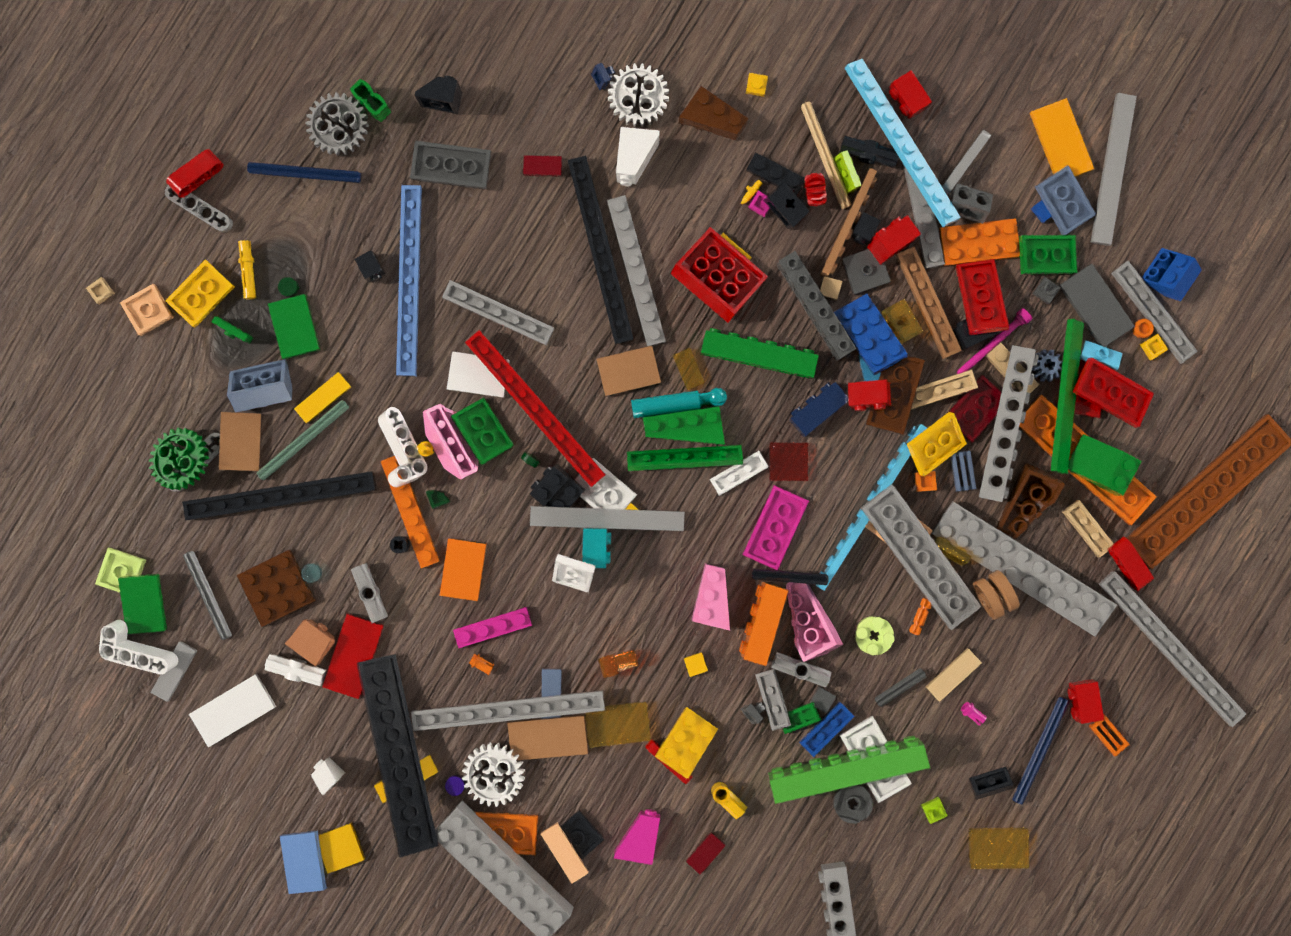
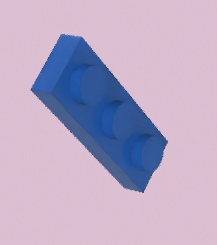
(827, 729)

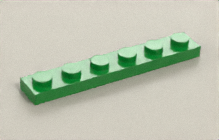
(684, 458)

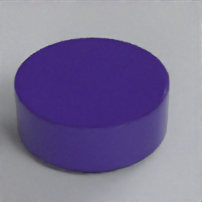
(454, 785)

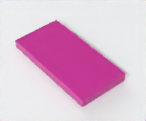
(775, 527)

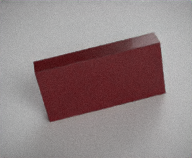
(542, 166)
(705, 853)

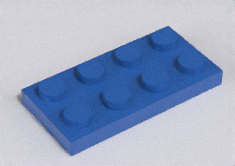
(871, 334)

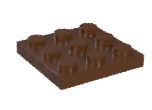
(275, 588)

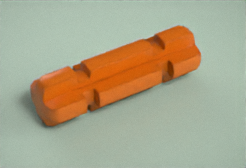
(920, 617)

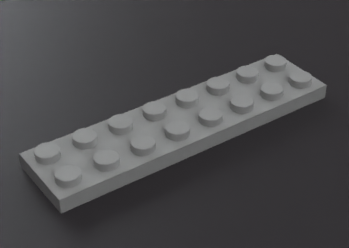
(921, 557)

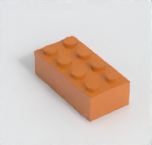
(763, 624)

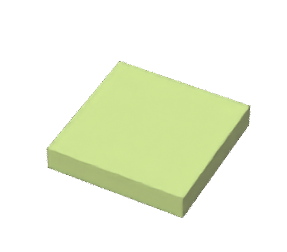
(117, 565)

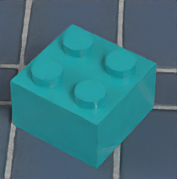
(595, 547)

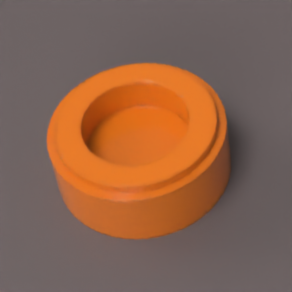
(1143, 328)

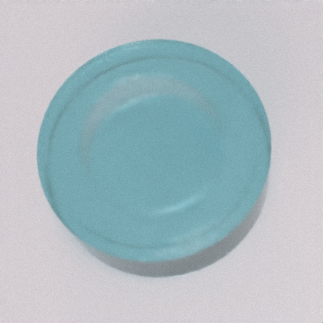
(311, 573)

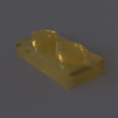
(954, 553)

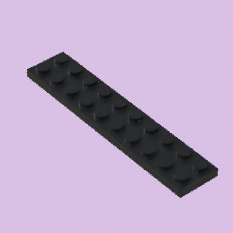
(397, 755)

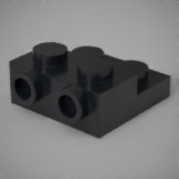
(556, 488)

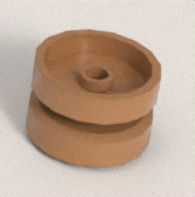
(996, 594)

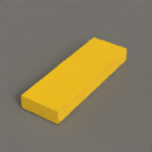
(322, 397)

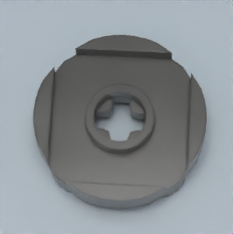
(858, 812)

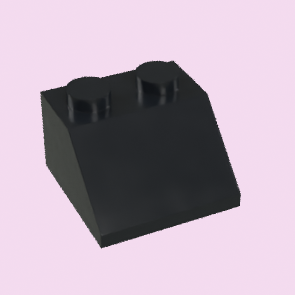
(440, 95)

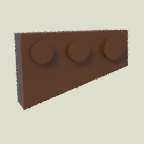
(713, 115)

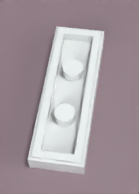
(739, 473)

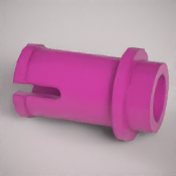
(969, 710)

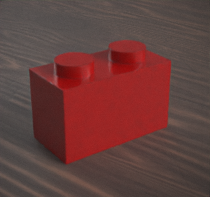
(909, 95)
(869, 394)
(1085, 701)

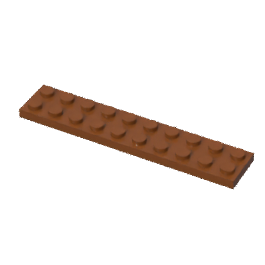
(1209, 491)

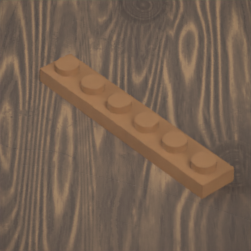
(853, 216)
(928, 302)

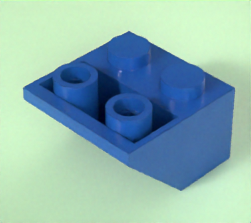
(1172, 273)

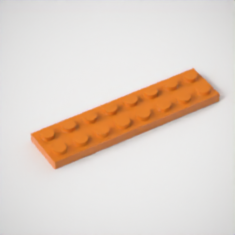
(1040, 427)

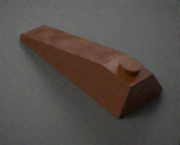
(1029, 498)

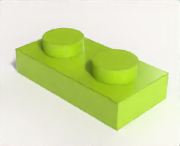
(847, 171)

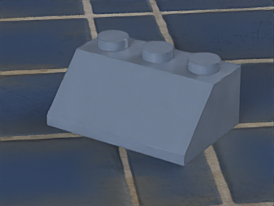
(259, 386)

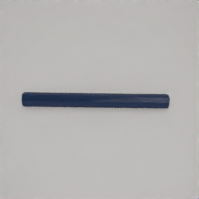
(304, 172)
(1040, 750)

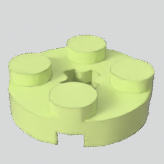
(873, 646)

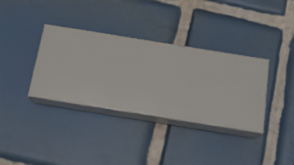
(168, 682)
(773, 699)

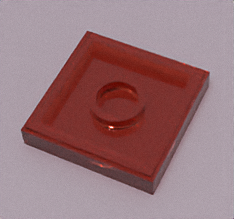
(788, 461)

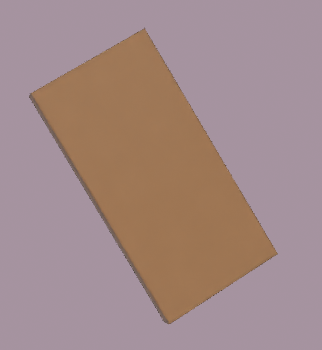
(548, 737)

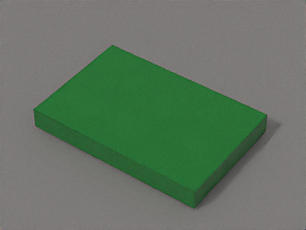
(1047, 254)
(294, 326)
(482, 431)
(142, 603)

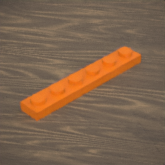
(412, 518)

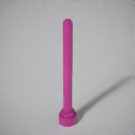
(1022, 317)

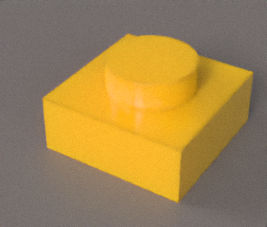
(756, 84)

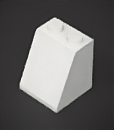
(634, 153)

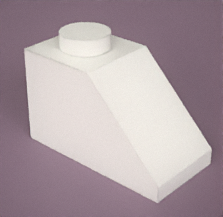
(326, 774)

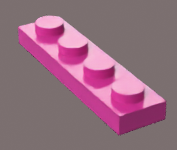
(492, 627)

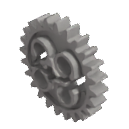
(327, 139)

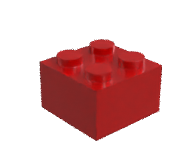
(893, 239)

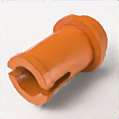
(481, 664)

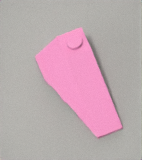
(812, 627)

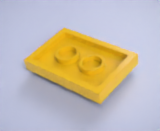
(200, 293)
(936, 444)
(686, 742)

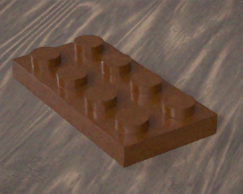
(903, 385)

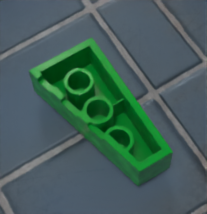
(688, 426)

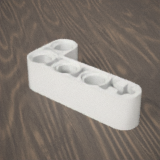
(392, 422)
(118, 649)

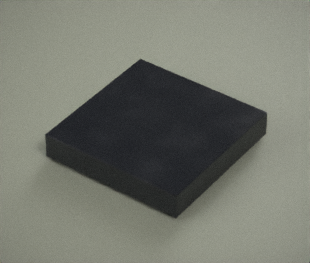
(581, 834)

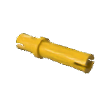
(246, 262)

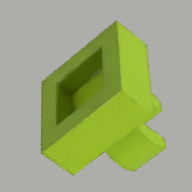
(934, 810)

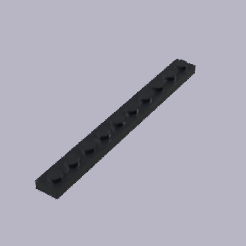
(600, 250)
(279, 495)

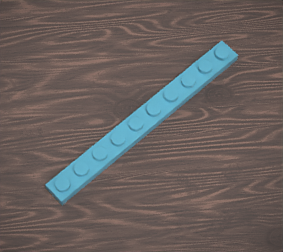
(902, 143)
(855, 530)

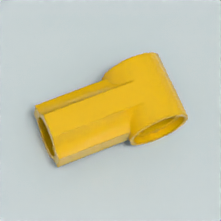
(729, 800)

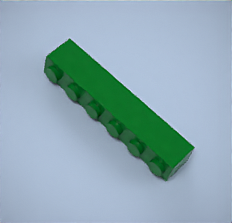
(759, 354)

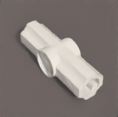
(295, 669)

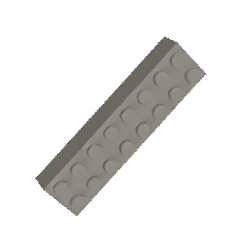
(503, 871)

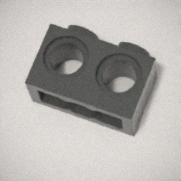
(971, 203)

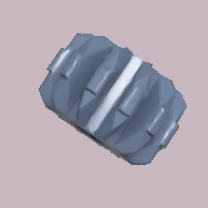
(1052, 360)

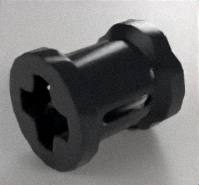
(393, 544)

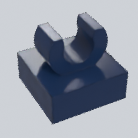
(602, 75)

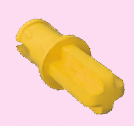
(425, 448)

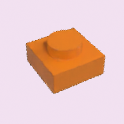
(925, 483)

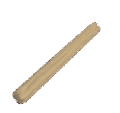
(826, 155)

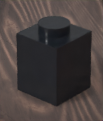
(865, 229)
(370, 266)

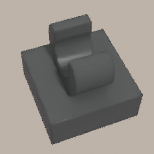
(1046, 290)
(753, 712)

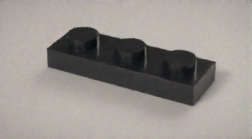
(774, 173)

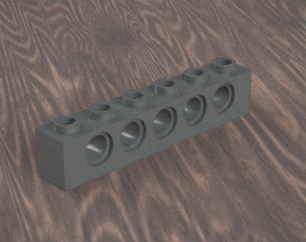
(816, 306)

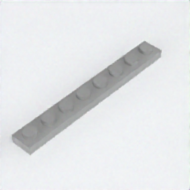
(636, 271)

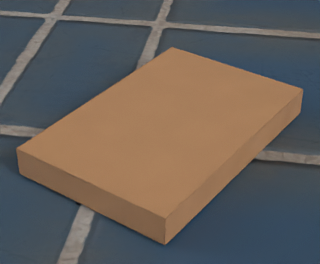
(628, 371)
(239, 441)

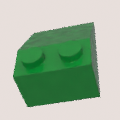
(1103, 465)

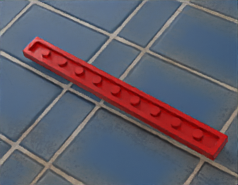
(535, 408)

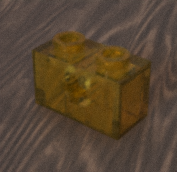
(898, 312)

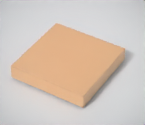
(146, 309)

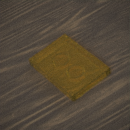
(998, 848)

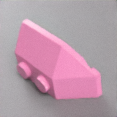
(448, 442)

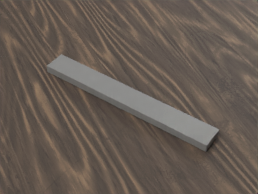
(1113, 169)
(607, 518)

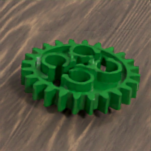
(167, 459)

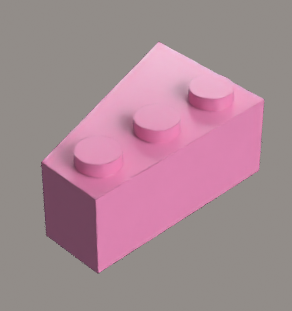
(711, 600)

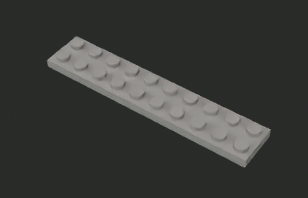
(1025, 569)

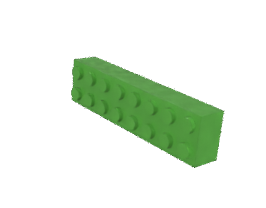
(848, 769)

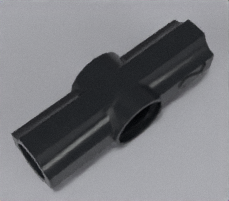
(869, 151)

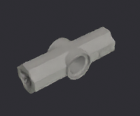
(364, 581)
(812, 674)

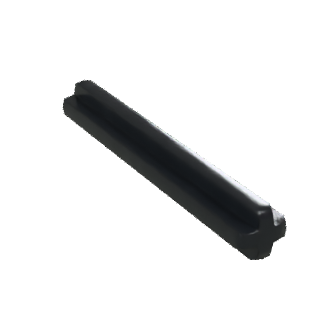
(787, 576)

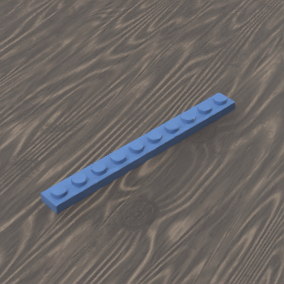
(409, 280)

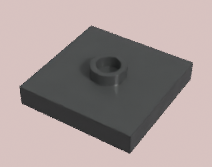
(864, 271)

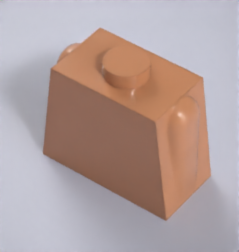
(311, 641)

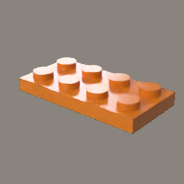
(980, 242)

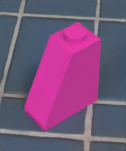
(640, 839)

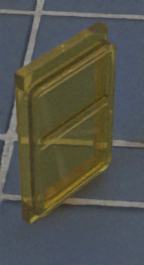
(618, 725)

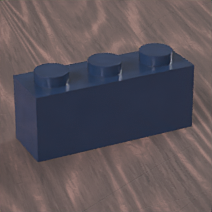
(818, 408)

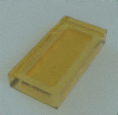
(688, 369)

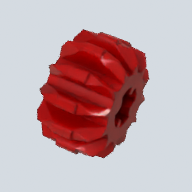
(815, 189)

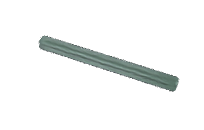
(302, 440)

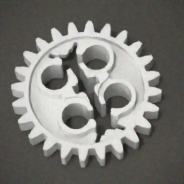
(621, 93)
(492, 791)

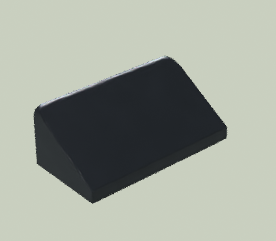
(991, 783)

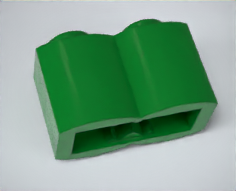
(369, 99)

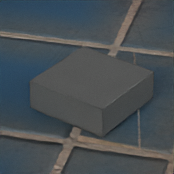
(822, 699)

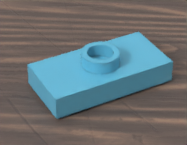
(1102, 354)

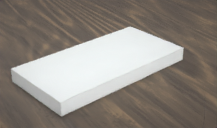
(232, 710)
(867, 734)

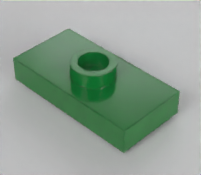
(231, 330)
(802, 717)

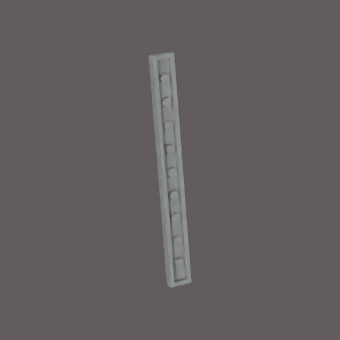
(1172, 648)
(508, 710)

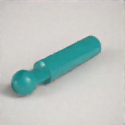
(676, 402)

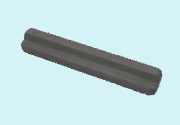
(900, 687)

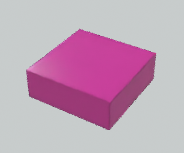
(758, 205)

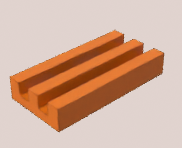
(1099, 724)

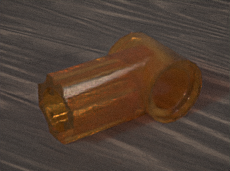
(613, 664)

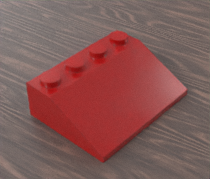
(718, 274)

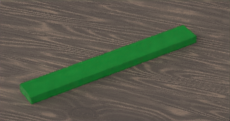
(1067, 398)

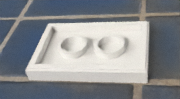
(472, 376)
(607, 492)
(573, 573)

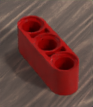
(194, 173)
(1130, 563)

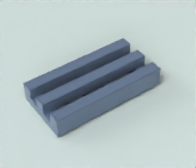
(967, 454)

